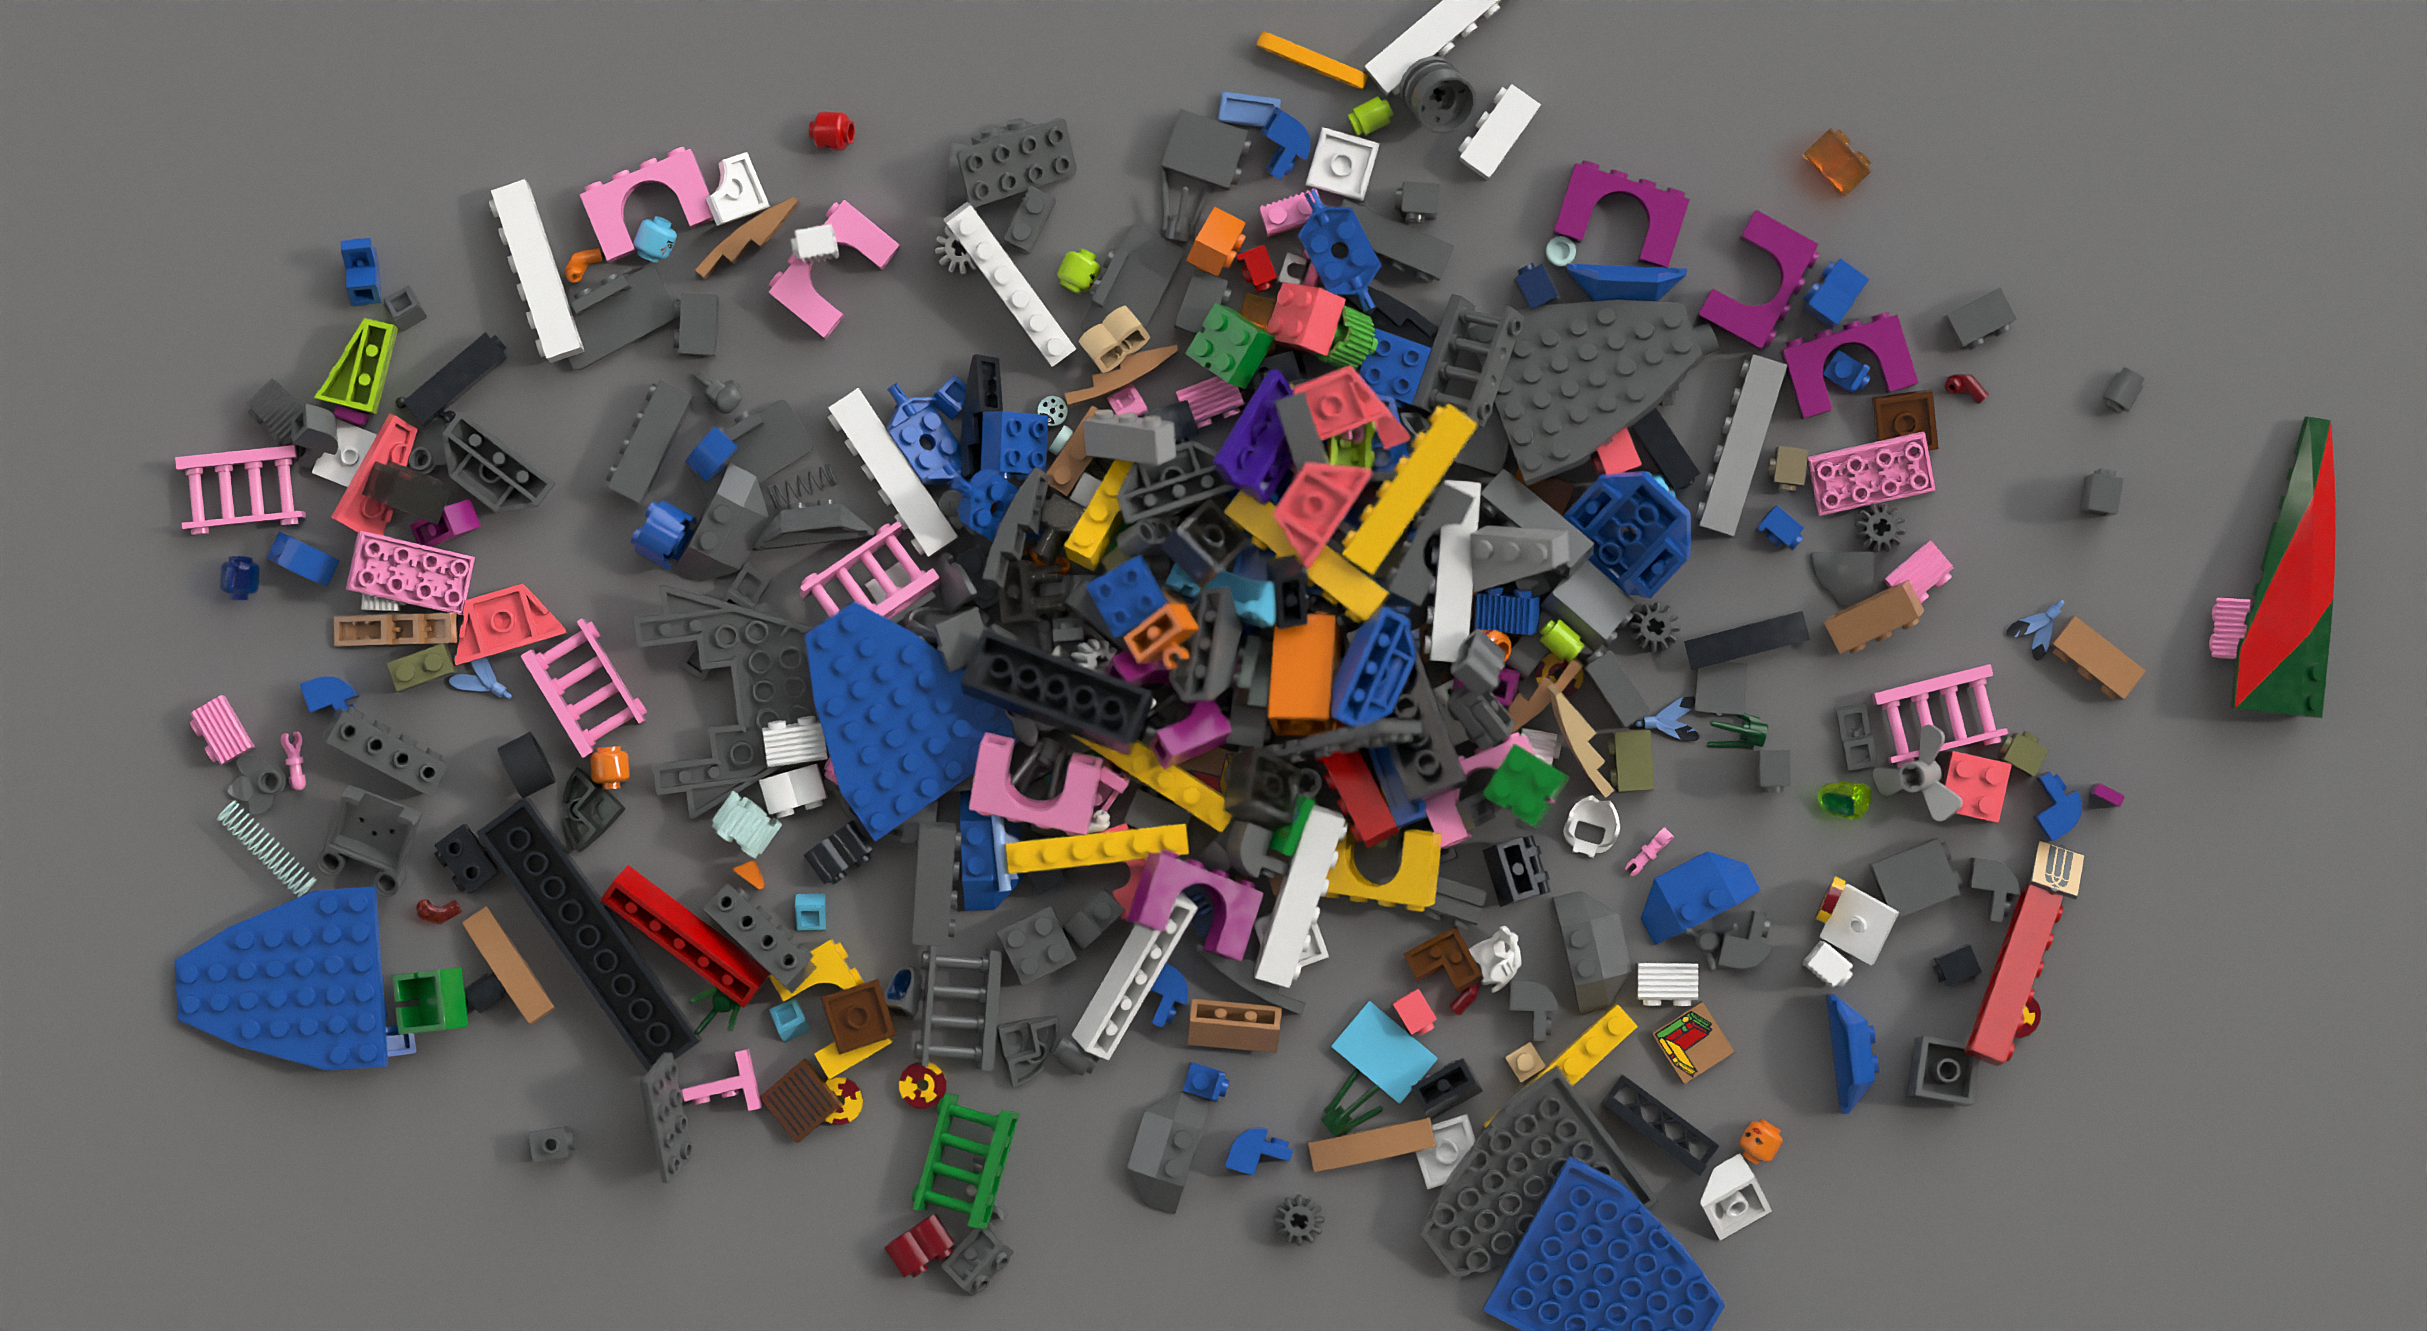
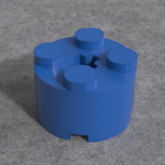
(663, 533)

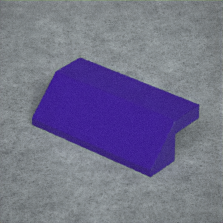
(1257, 447)

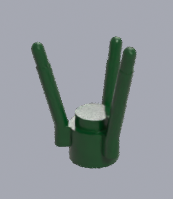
(1751, 732)
(721, 1004)
(1338, 1119)

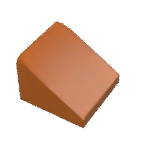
(751, 873)

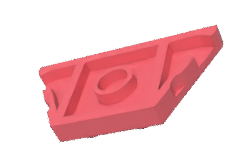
(1317, 505)
(504, 623)

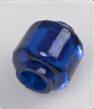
(240, 577)

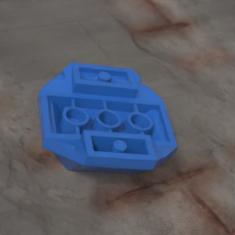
(1662, 526)

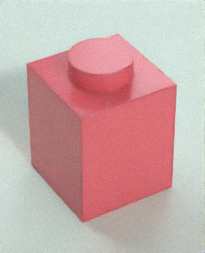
(1415, 1012)

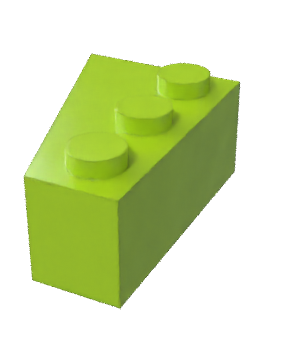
(362, 368)

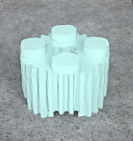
(746, 824)

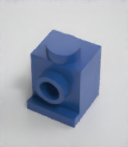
(1781, 528)

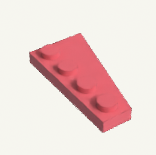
(359, 511)

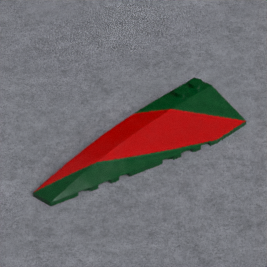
(2288, 632)

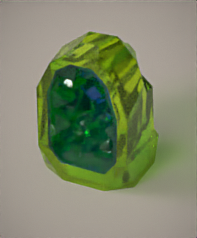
(1845, 799)

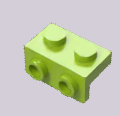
(1350, 453)

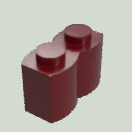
(920, 1245)

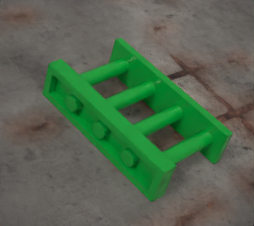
(985, 1182)

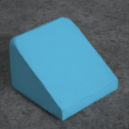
(810, 912)
(789, 1019)

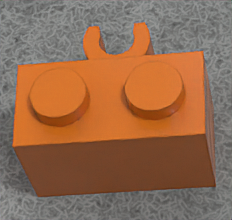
(1216, 242)
(1162, 635)

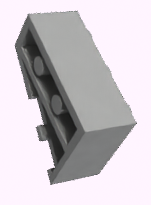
(1514, 553)

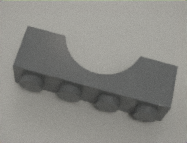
(1446, 508)

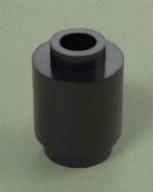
(484, 993)

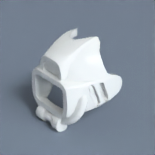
(1595, 813)
(1494, 962)

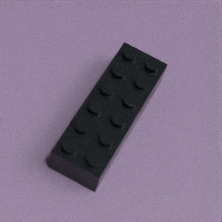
(1056, 692)
(1429, 761)

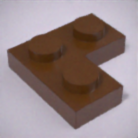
(1446, 952)

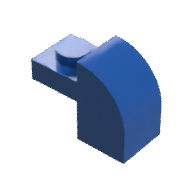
(1292, 140)
(361, 271)
(711, 454)
(303, 559)
(327, 692)
(2064, 811)
(1174, 988)
(1250, 1144)

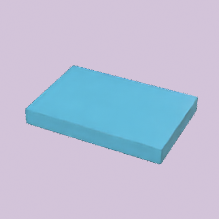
(1384, 1052)

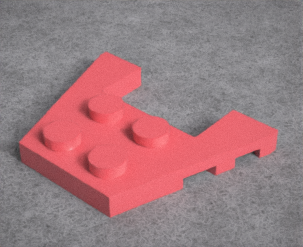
(1345, 402)

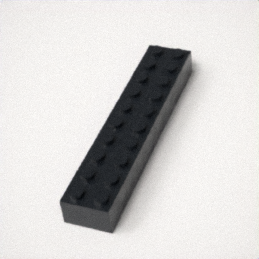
(588, 934)

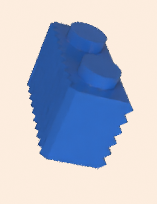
(1507, 611)

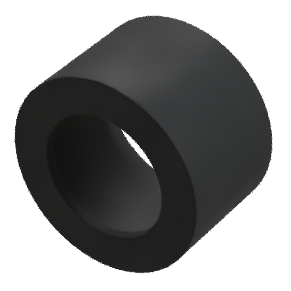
(526, 765)

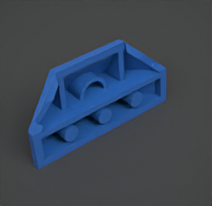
(1624, 282)
(1373, 669)
(978, 858)
(1695, 894)
(1851, 1052)

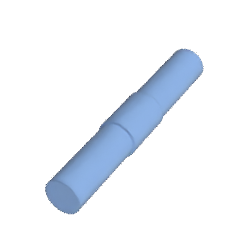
(1000, 852)

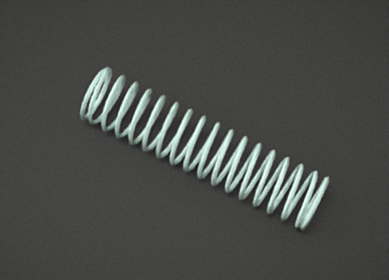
(304, 888)

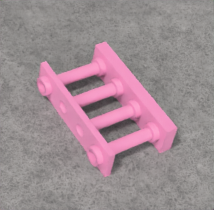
(223, 465)
(896, 598)
(1947, 685)
(571, 713)

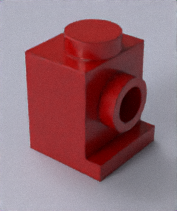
(1258, 268)

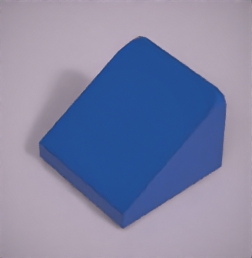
(951, 397)

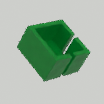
(1230, 345)
(1523, 785)
(440, 1000)

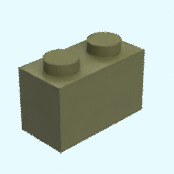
(422, 667)
(1632, 760)

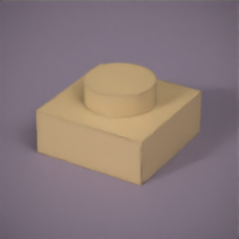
(1525, 1061)

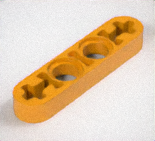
(1312, 60)

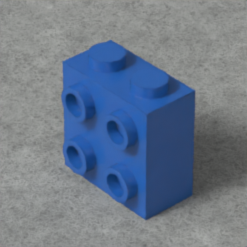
(1395, 367)
(1014, 443)
(1127, 596)

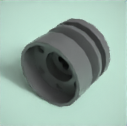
(1437, 95)

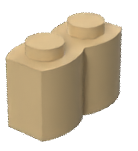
(1114, 339)

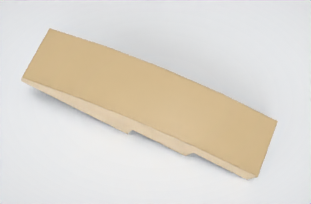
(1576, 735)

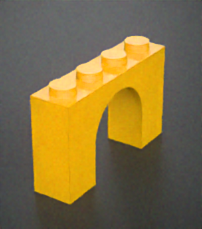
(1412, 885)
(833, 969)

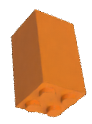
(1303, 675)

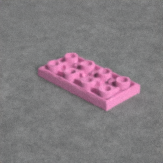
(1871, 473)
(410, 573)

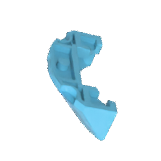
(1251, 598)

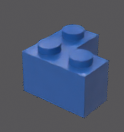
(1835, 294)

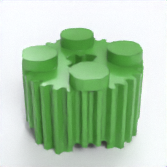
(1351, 340)

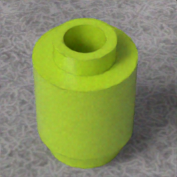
(1370, 116)
(1561, 639)

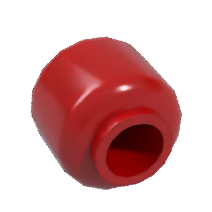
(832, 130)

